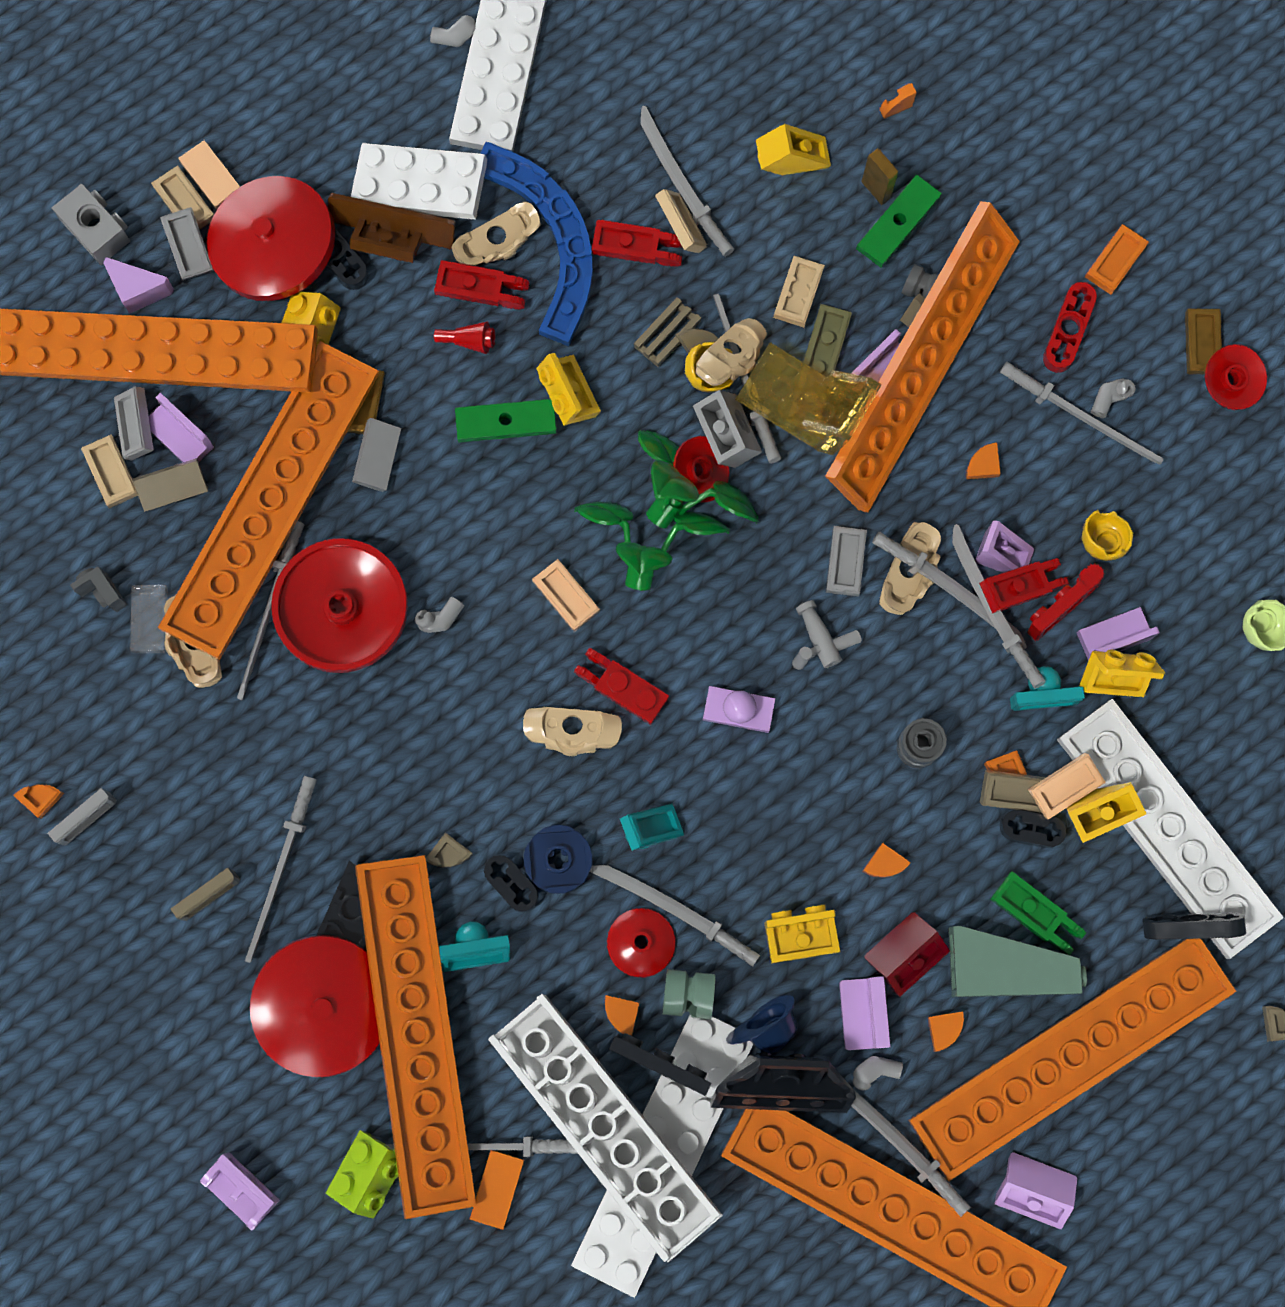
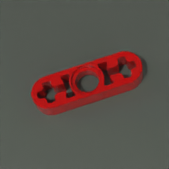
(1070, 350)

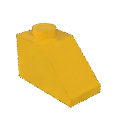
(792, 151)
(1105, 810)

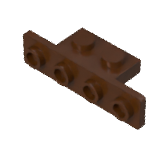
(390, 229)

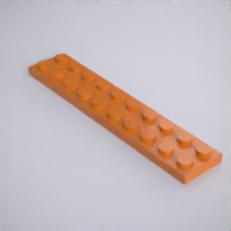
(157, 350)
(924, 357)
(268, 503)
(415, 1037)
(1071, 1056)
(892, 1210)

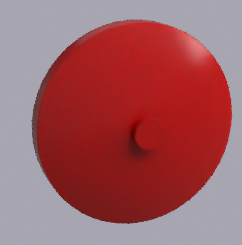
(271, 238)
(339, 605)
(315, 1006)

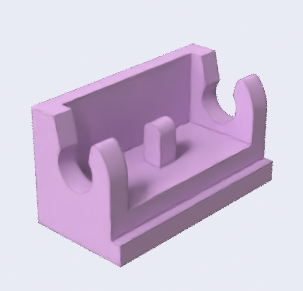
(239, 1190)

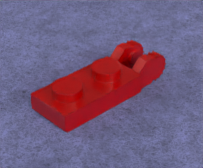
(634, 243)
(479, 285)
(1021, 585)
(1066, 601)
(624, 687)

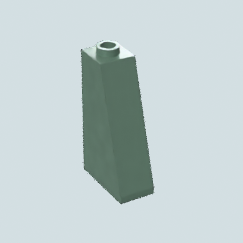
(1004, 967)

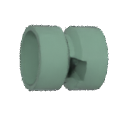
(689, 994)

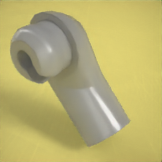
(456, 34)
(1110, 393)
(439, 620)
(873, 1068)

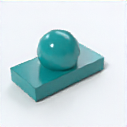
(1047, 695)
(651, 827)
(474, 949)

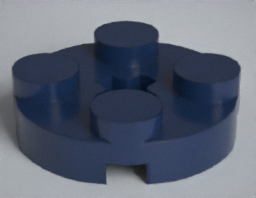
(542, 848)

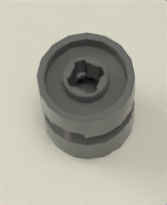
(921, 743)

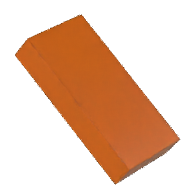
(1116, 259)
(497, 1189)

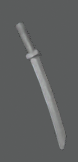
(701, 214)
(1044, 392)
(755, 419)
(286, 555)
(920, 565)
(1012, 642)
(294, 826)
(711, 930)
(528, 1146)
(927, 1169)

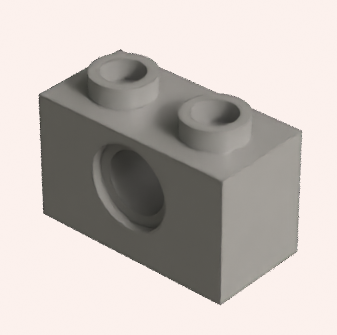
(82, 207)
(727, 429)

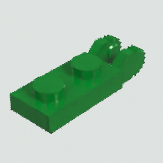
(1035, 911)

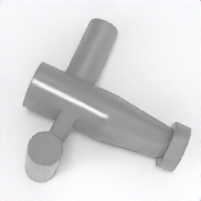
(823, 644)

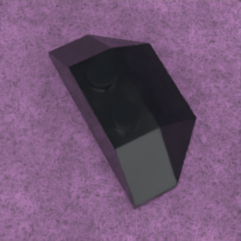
(784, 1085)

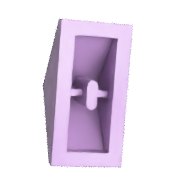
(137, 286)
(1003, 549)

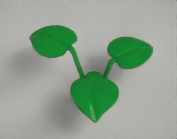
(673, 488)
(643, 559)

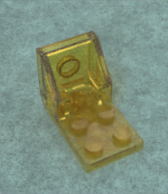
(805, 402)

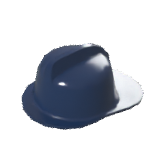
(769, 1026)

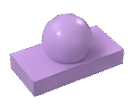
(739, 709)

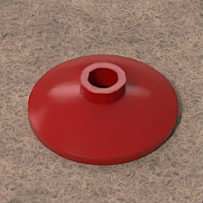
(1248, 376)
(698, 453)
(643, 961)

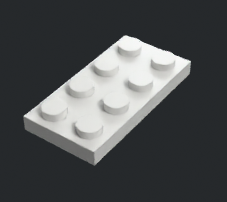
(421, 179)

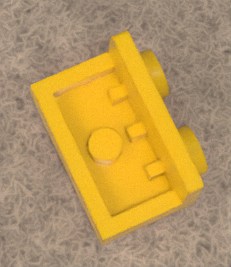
(313, 310)
(567, 389)
(1120, 673)
(802, 935)

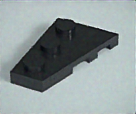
(344, 912)
(661, 1063)

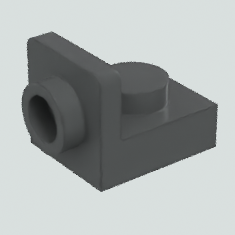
(105, 591)

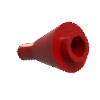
(474, 337)

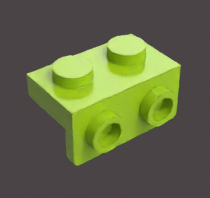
(364, 1176)

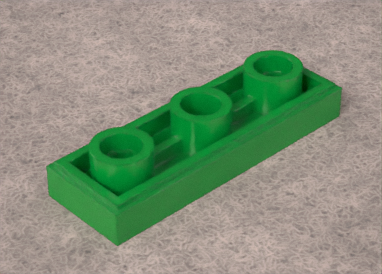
(907, 208)
(484, 421)

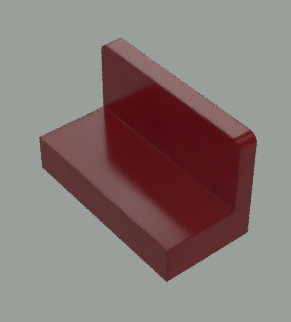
(907, 953)

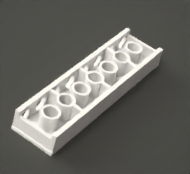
(605, 1128)

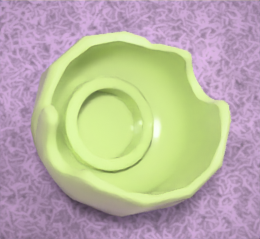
(1265, 625)

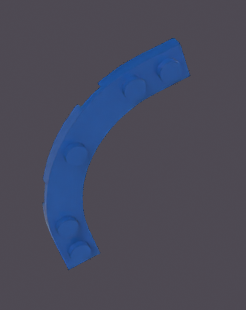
(568, 230)

